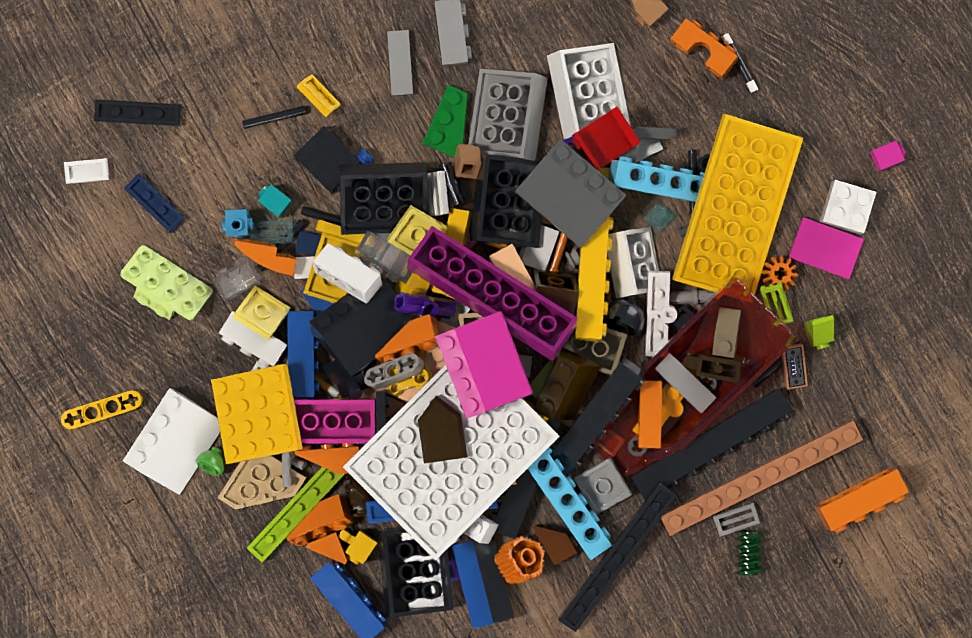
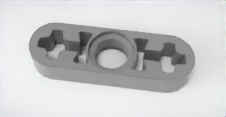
(385, 368)

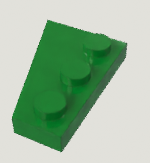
(448, 122)

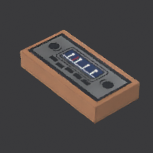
(794, 367)

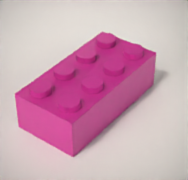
(336, 419)

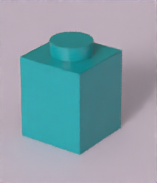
(274, 200)

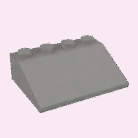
(508, 113)

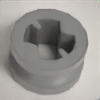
(573, 258)

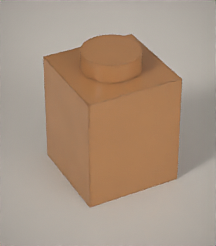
(467, 161)

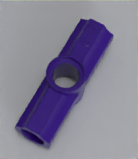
(423, 305)

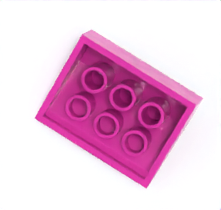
(484, 364)

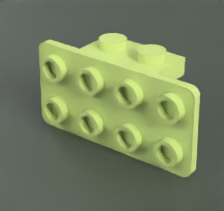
(164, 285)

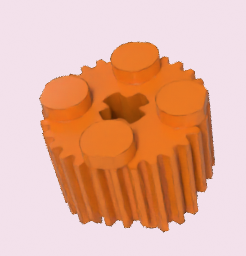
(520, 560)

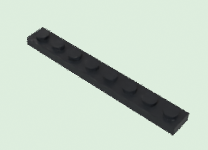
(617, 556)

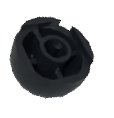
(625, 316)

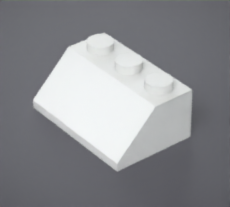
(631, 259)

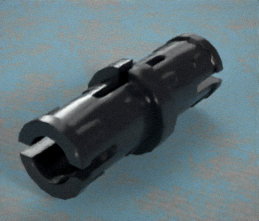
(452, 184)

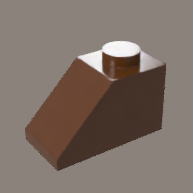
(556, 543)

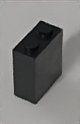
(323, 156)

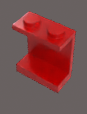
(605, 139)

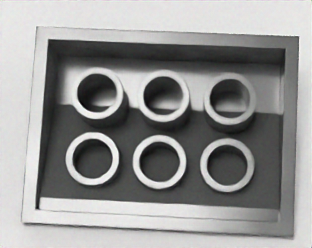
(570, 193)

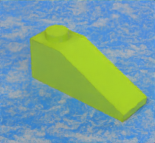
(820, 331)

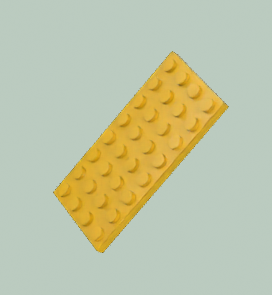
(737, 205)

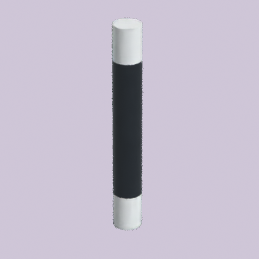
(741, 65)

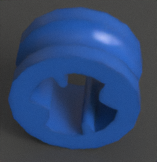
(364, 157)

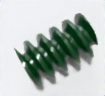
(749, 553)

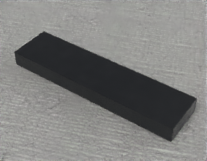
(137, 113)

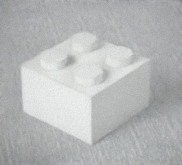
(847, 207)

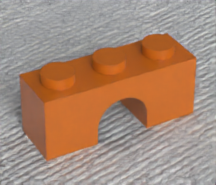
(690, 36)

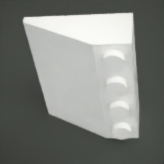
(586, 85)
(173, 441)

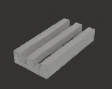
(752, 514)

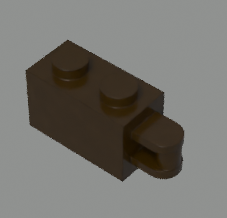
(716, 366)

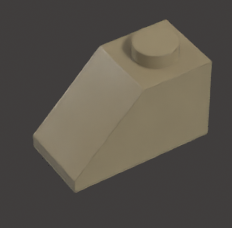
(726, 332)

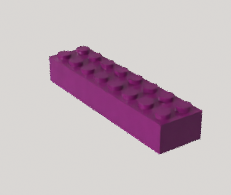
(492, 290)

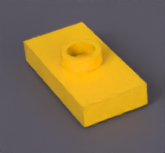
(318, 95)

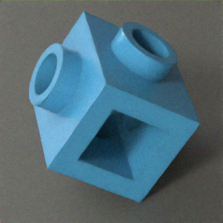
(232, 218)

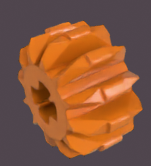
(775, 267)

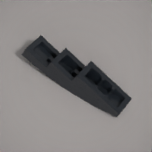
(493, 581)

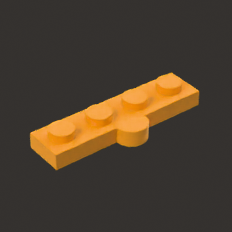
(670, 402)

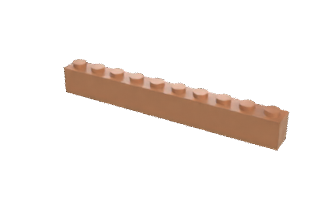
(760, 477)

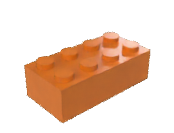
(861, 499)

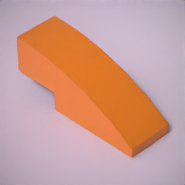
(266, 255)
(650, 414)

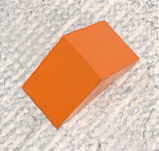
(330, 547)

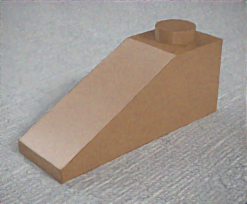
(648, 11)

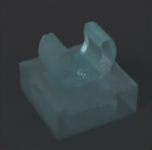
(658, 217)

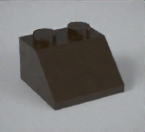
(558, 288)

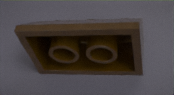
(566, 386)

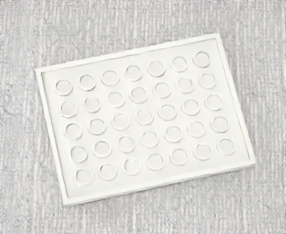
(445, 497)

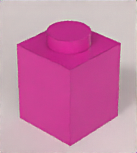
(888, 155)

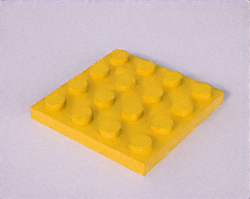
(256, 414)

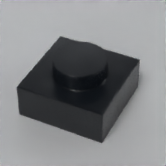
(683, 316)

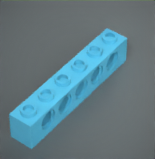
(620, 177)
(593, 544)

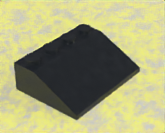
(379, 195)
(498, 211)
(358, 330)
(411, 576)

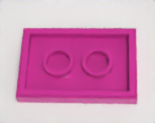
(825, 248)

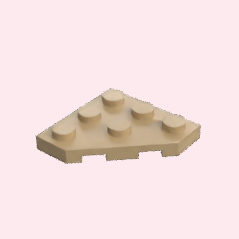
(258, 483)

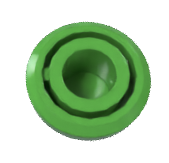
(211, 461)

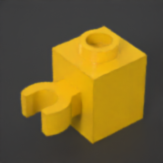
(359, 547)

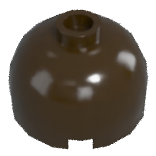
(357, 497)

